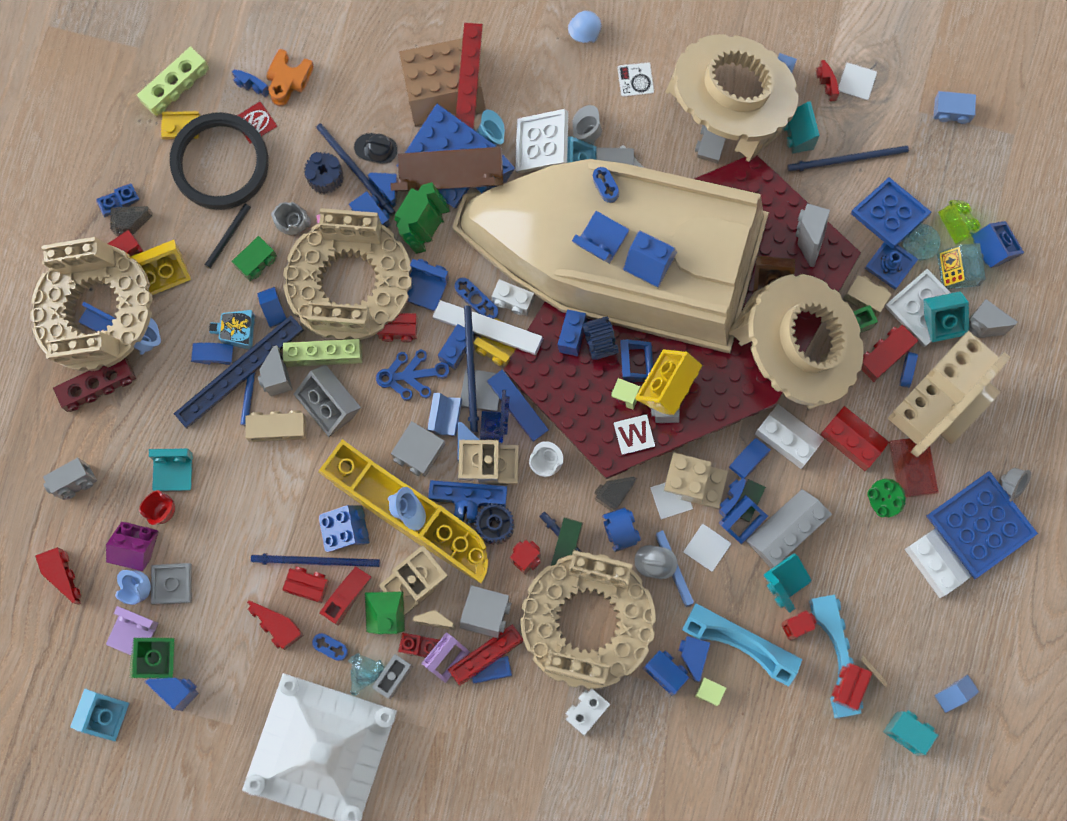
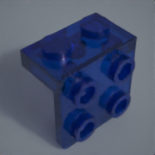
(495, 424)

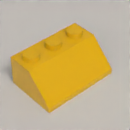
(163, 266)
(669, 381)

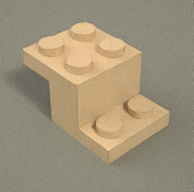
(488, 462)
(695, 480)
(415, 577)

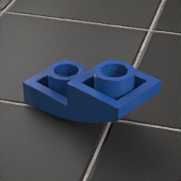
(250, 81)
(122, 197)
(212, 352)
(749, 458)
(735, 492)

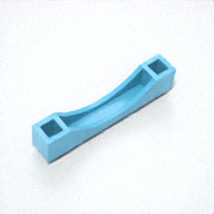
(827, 615)
(775, 660)

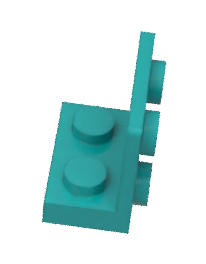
(172, 469)

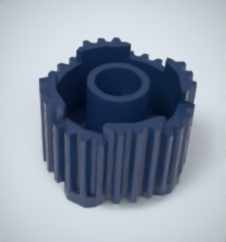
(319, 164)
(600, 338)
(500, 514)

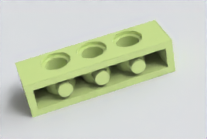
(174, 72)
(322, 352)

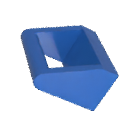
(627, 345)
(736, 512)

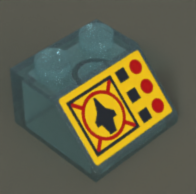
(961, 266)

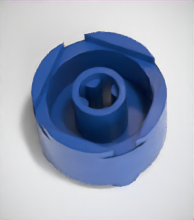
(620, 529)

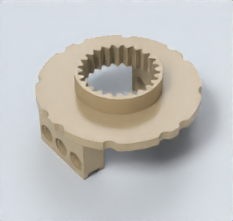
(751, 121)
(340, 235)
(71, 269)
(769, 324)
(953, 399)
(606, 577)

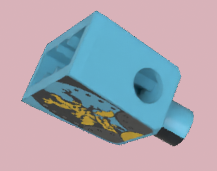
(235, 328)

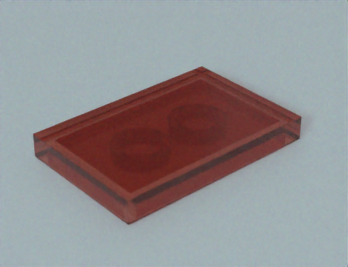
(912, 472)

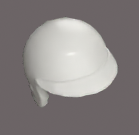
(546, 459)

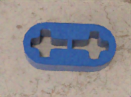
(609, 182)
(908, 369)
(332, 643)

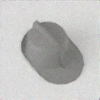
(587, 124)
(1015, 482)
(655, 562)

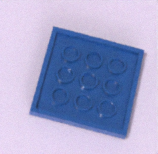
(447, 132)
(982, 525)

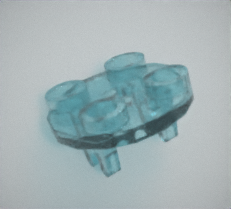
(927, 248)

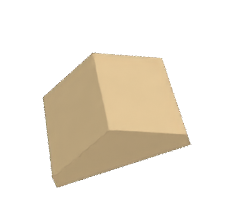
(434, 619)

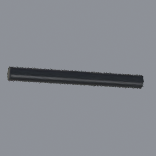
(227, 236)

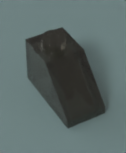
(128, 219)
(614, 492)

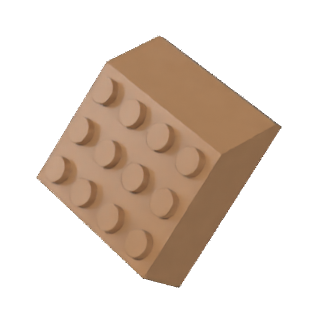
(433, 78)

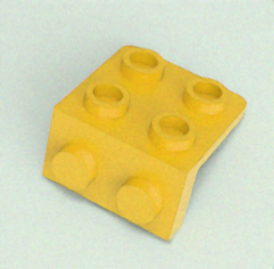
(495, 350)

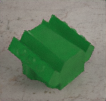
(421, 216)

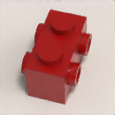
(526, 556)

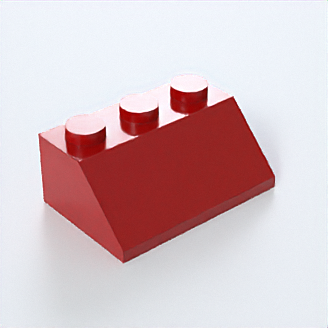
(854, 438)

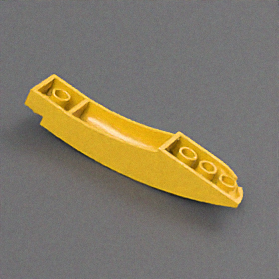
(442, 531)

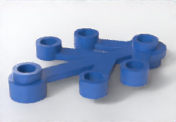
(410, 375)

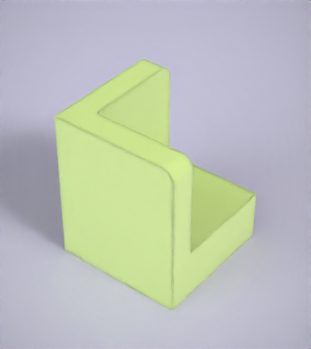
(626, 392)
(710, 691)

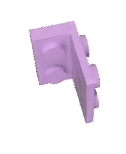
(129, 626)

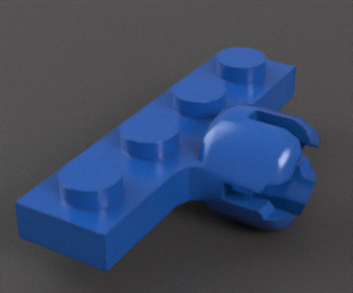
(467, 496)

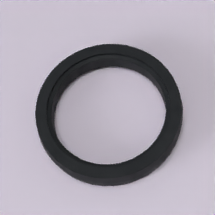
(206, 122)

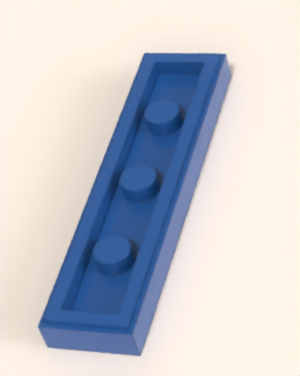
(518, 406)

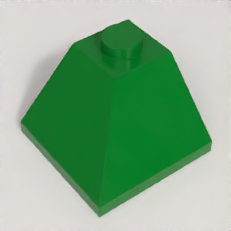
(384, 612)

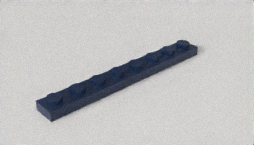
(237, 372)

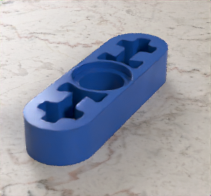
(489, 305)

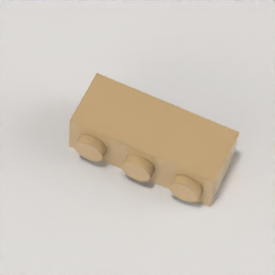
(275, 426)

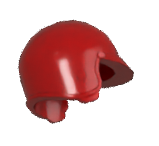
(157, 508)

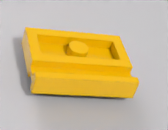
(174, 121)

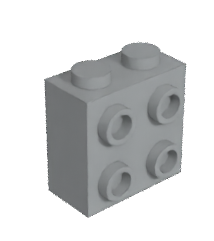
(417, 449)
(69, 479)
(485, 612)

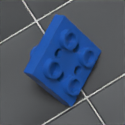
(894, 259)

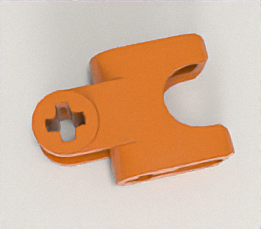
(286, 78)

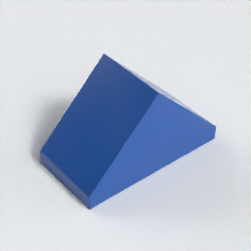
(383, 182)
(271, 307)

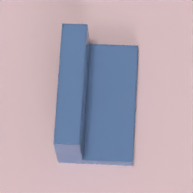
(444, 415)

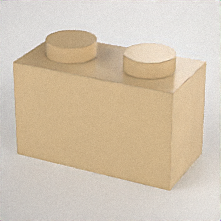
(866, 293)

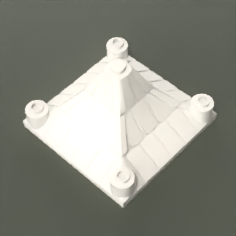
(319, 750)

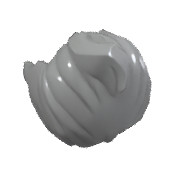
(290, 218)

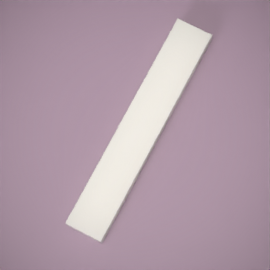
(490, 328)

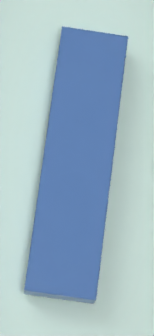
(677, 576)

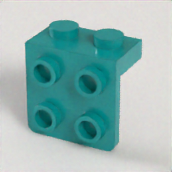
(786, 580)

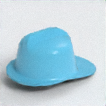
(492, 127)

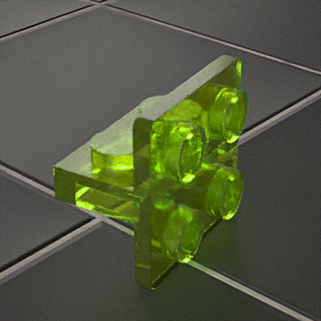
(959, 220)

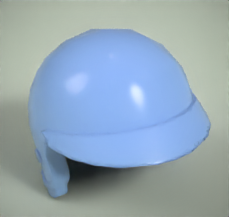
(585, 27)
(134, 586)

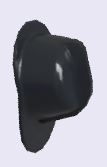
(375, 148)

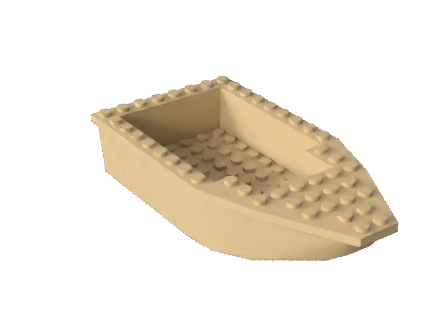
(713, 227)

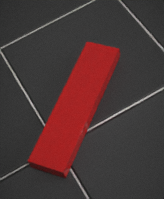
(485, 655)

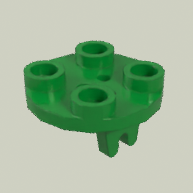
(882, 489)

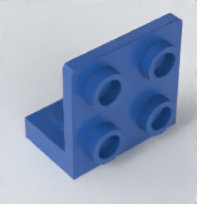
(601, 237)

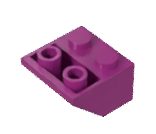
(131, 546)

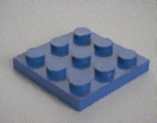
(891, 213)

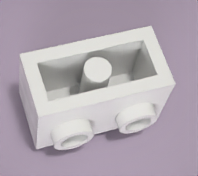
(512, 298)
(587, 711)

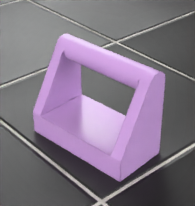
(440, 651)

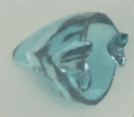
(363, 672)

